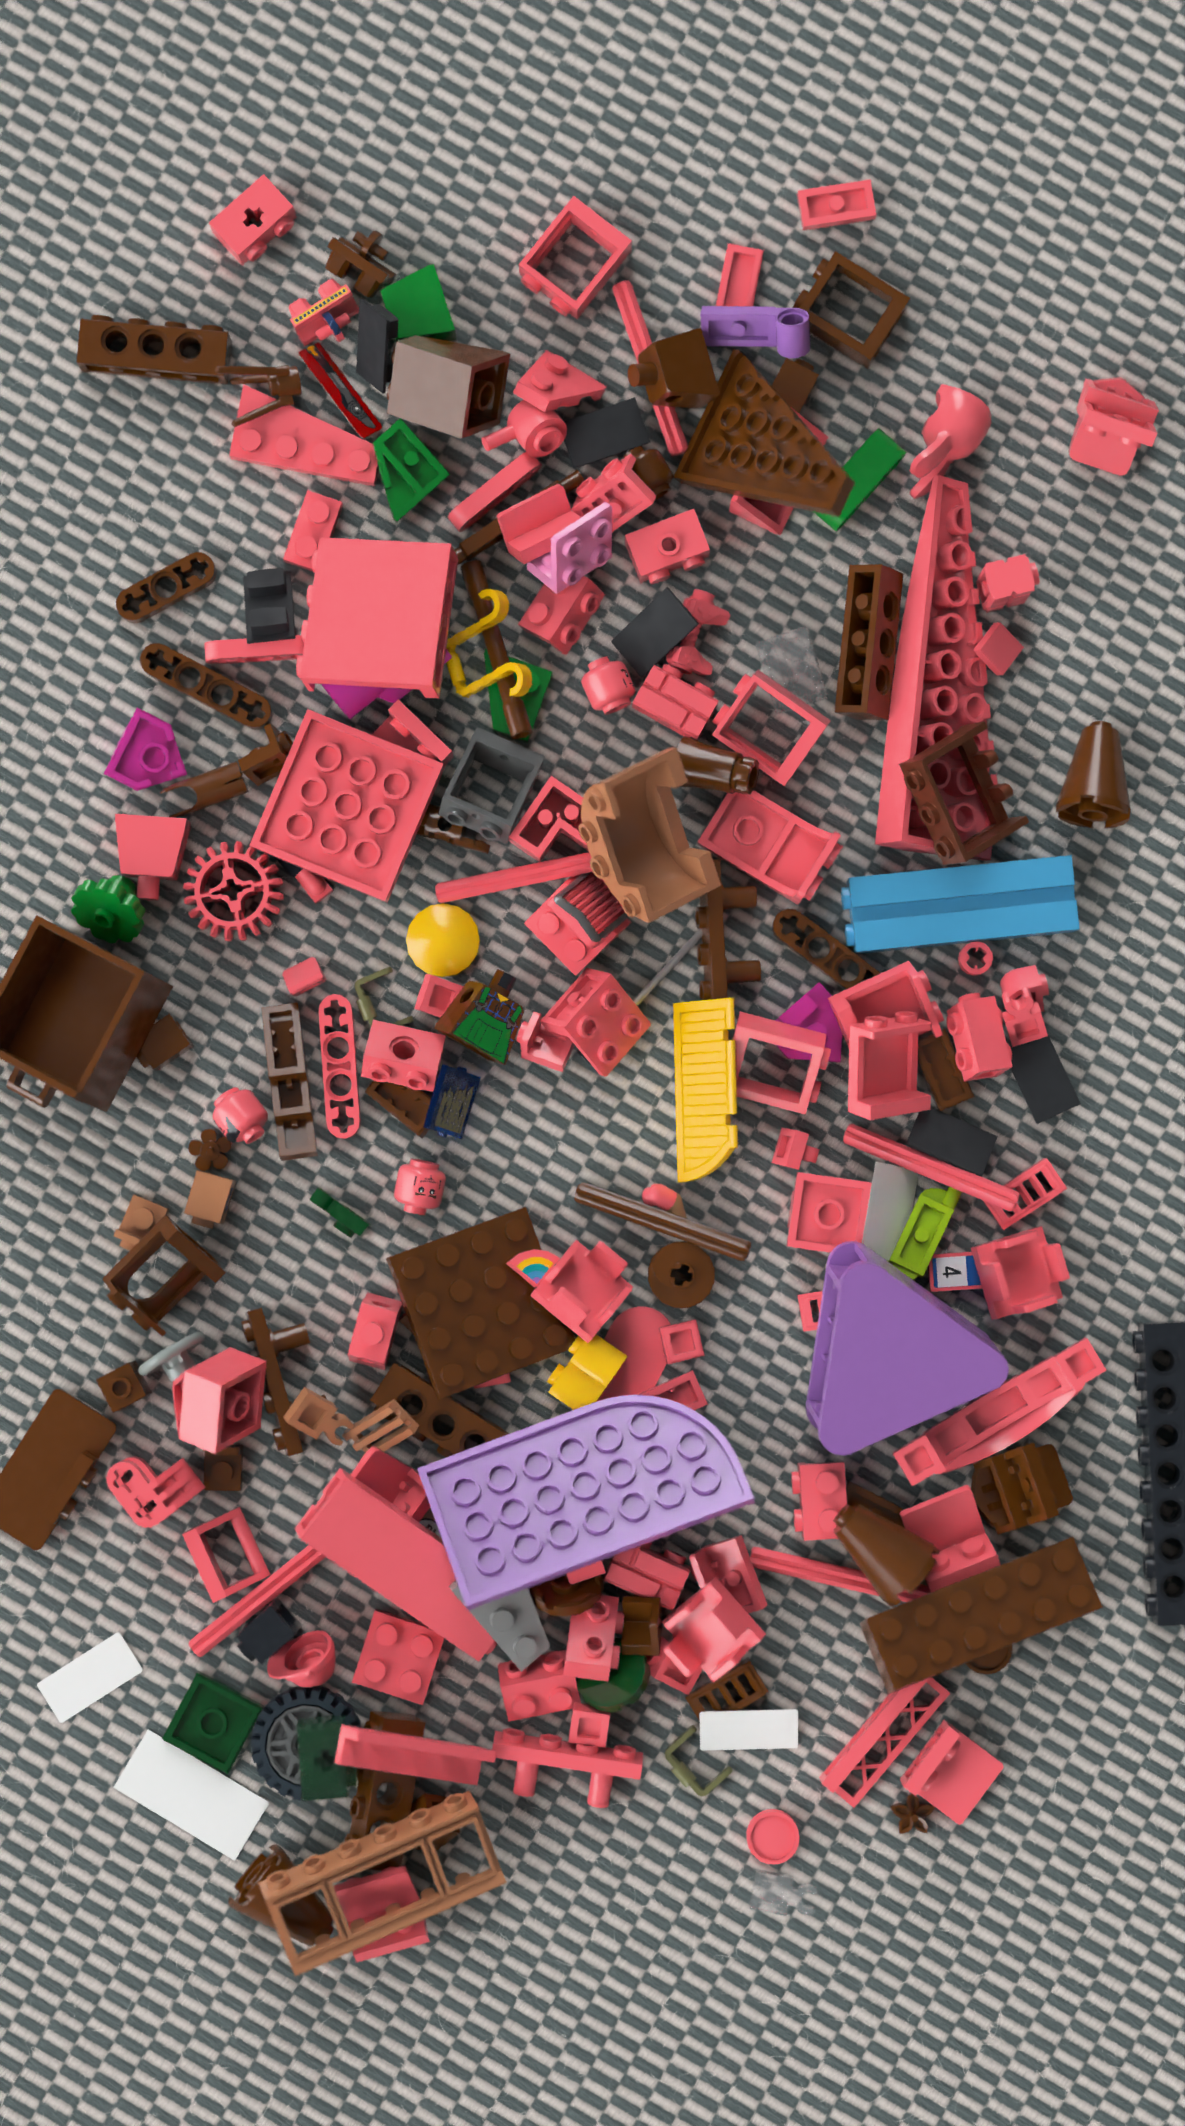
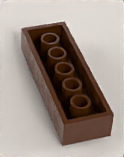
(980, 1615)

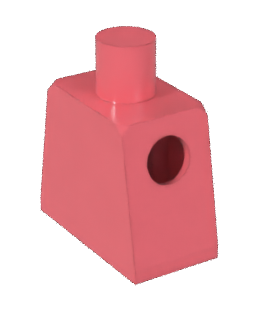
(151, 850)
(375, 1331)

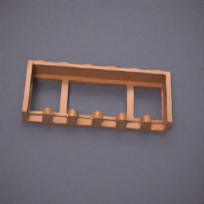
(357, 1855)

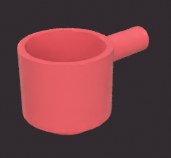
(534, 430)

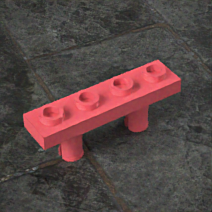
(552, 1751)

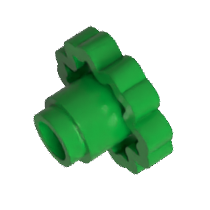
(109, 909)

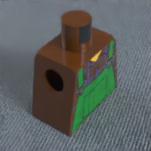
(484, 1018)

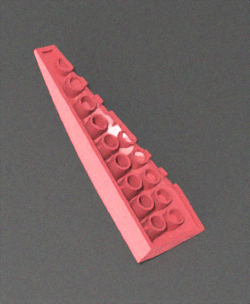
(936, 677)

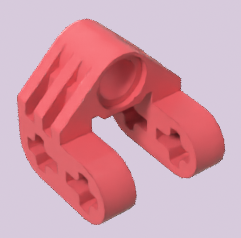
(168, 1490)

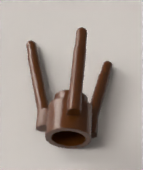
(281, 381)

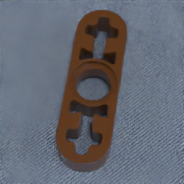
(151, 581)

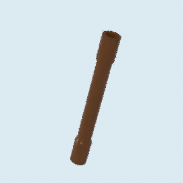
(513, 707)

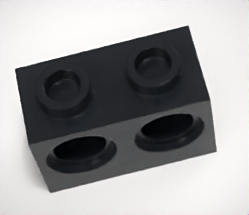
(268, 1632)

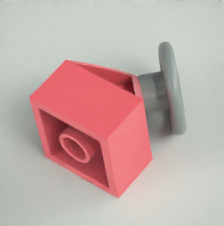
(214, 1399)

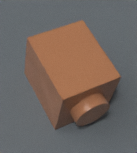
(209, 1199)

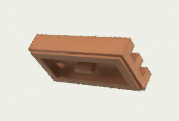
(364, 1442)

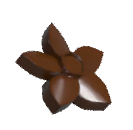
(912, 1814)

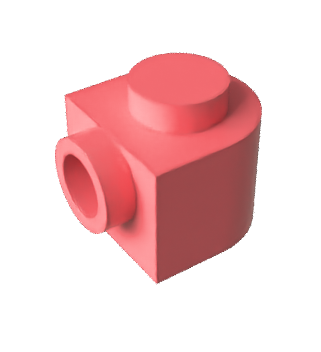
(1026, 976)

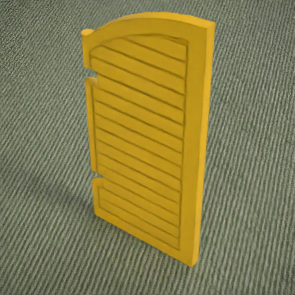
(704, 1086)

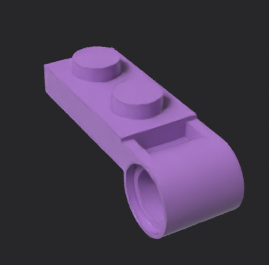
(757, 327)

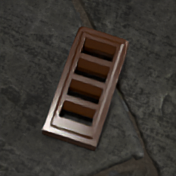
(746, 1667)

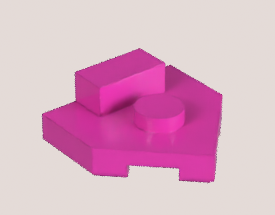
(145, 753)
(815, 1014)

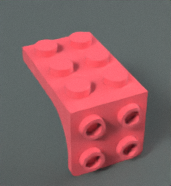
(770, 844)

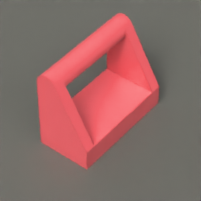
(206, 1561)

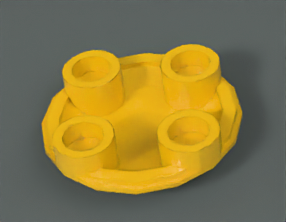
(443, 940)

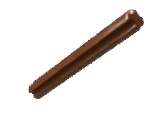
(662, 1221)

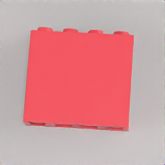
(378, 614)

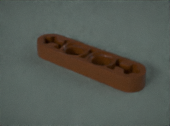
(208, 683)
(837, 951)

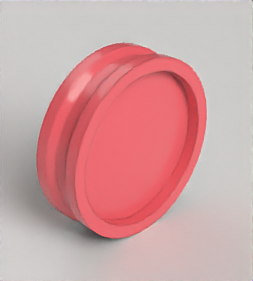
(772, 1836)

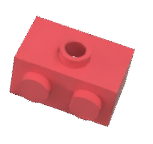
(667, 547)

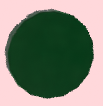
(623, 1686)

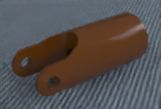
(212, 787)

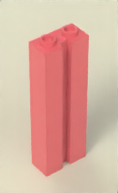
(393, 1558)

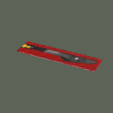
(340, 390)

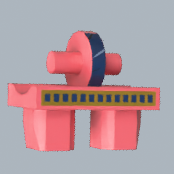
(324, 316)

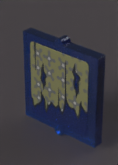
(451, 1101)

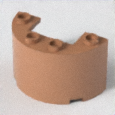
(641, 841)

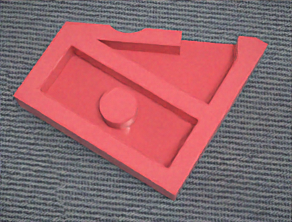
(556, 383)

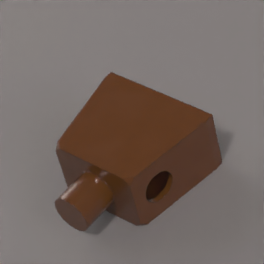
(676, 371)

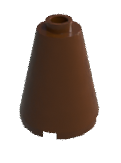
(1096, 780)
(884, 1551)
(303, 1917)

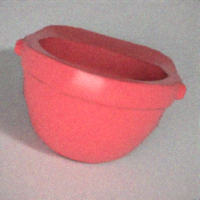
(304, 1660)

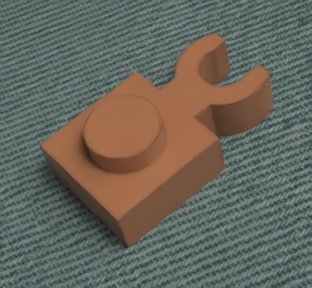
(316, 1414)

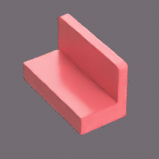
(533, 523)

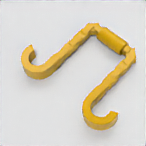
(454, 665)

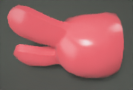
(949, 434)

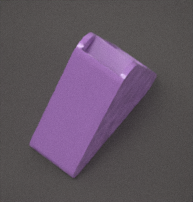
(889, 1353)

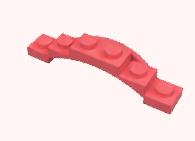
(1001, 1415)

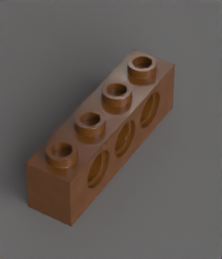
(100, 331)
(869, 642)
(403, 1381)
(397, 1800)

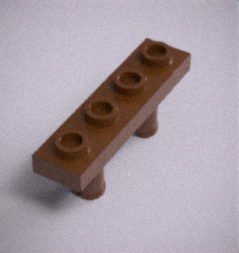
(711, 951)
(268, 1346)

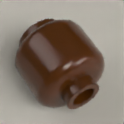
(652, 470)

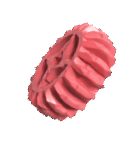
(230, 876)

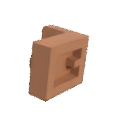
(138, 1221)

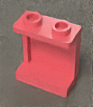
(884, 995)
(885, 1066)

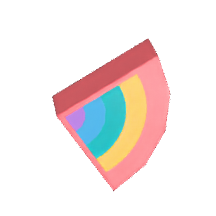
(533, 1265)

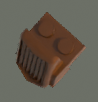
(1020, 1487)

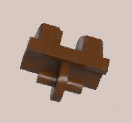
(346, 254)

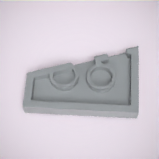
(512, 1625)

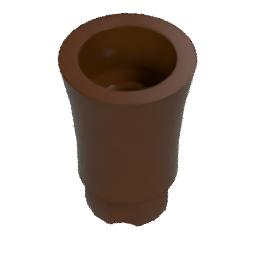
(717, 768)

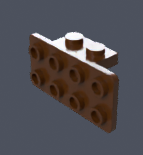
(51, 1467)

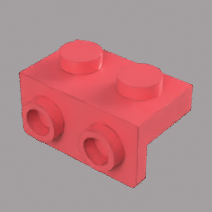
(562, 615)
(821, 1498)
(733, 1568)
(538, 1688)

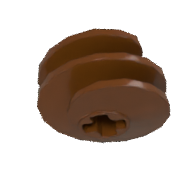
(689, 1292)

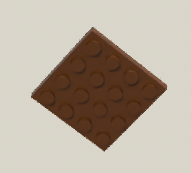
(473, 1308)

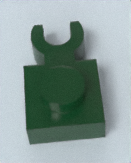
(346, 1219)

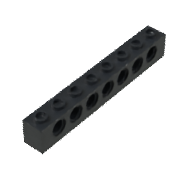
(1149, 1339)

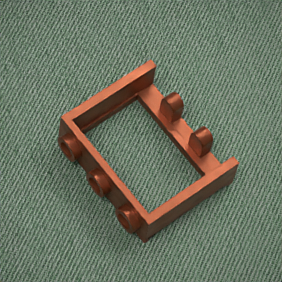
(933, 809)

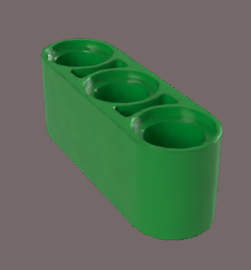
(868, 469)

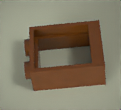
(860, 353)

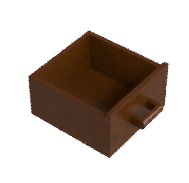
(74, 1016)

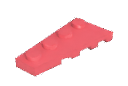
(300, 443)

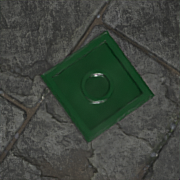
(212, 1722)

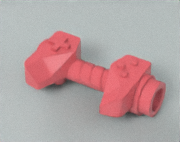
(686, 656)

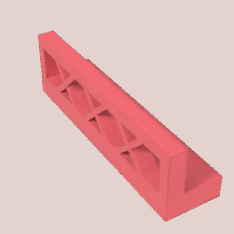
(872, 1732)
(411, 1755)

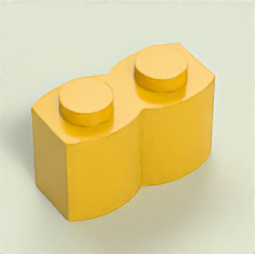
(586, 1373)

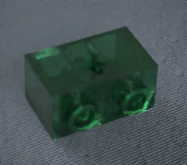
(317, 1779)

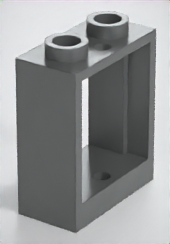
(502, 756)

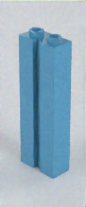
(960, 904)

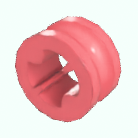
(963, 957)

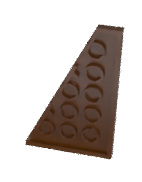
(761, 448)

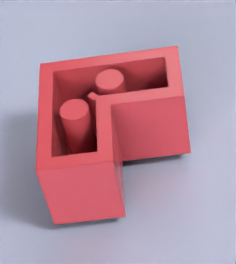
(551, 813)

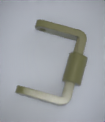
(365, 1004)
(684, 1774)

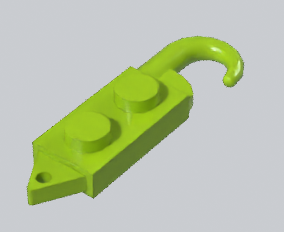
(924, 1231)

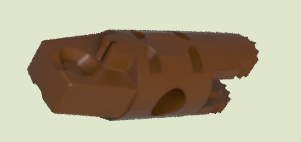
(455, 835)

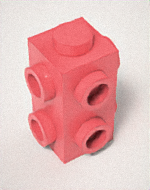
(979, 1037)

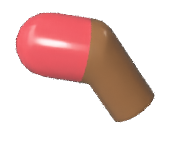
(664, 1198)

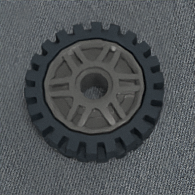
(275, 1734)

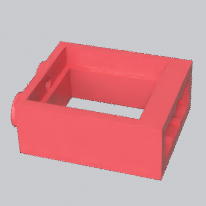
(597, 229)
(727, 715)
(787, 1036)

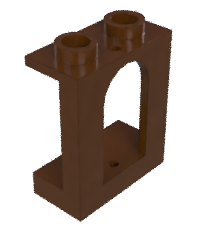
(152, 1309)

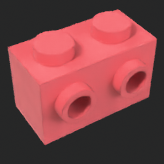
(591, 1641)

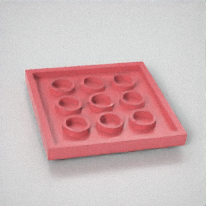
(347, 805)

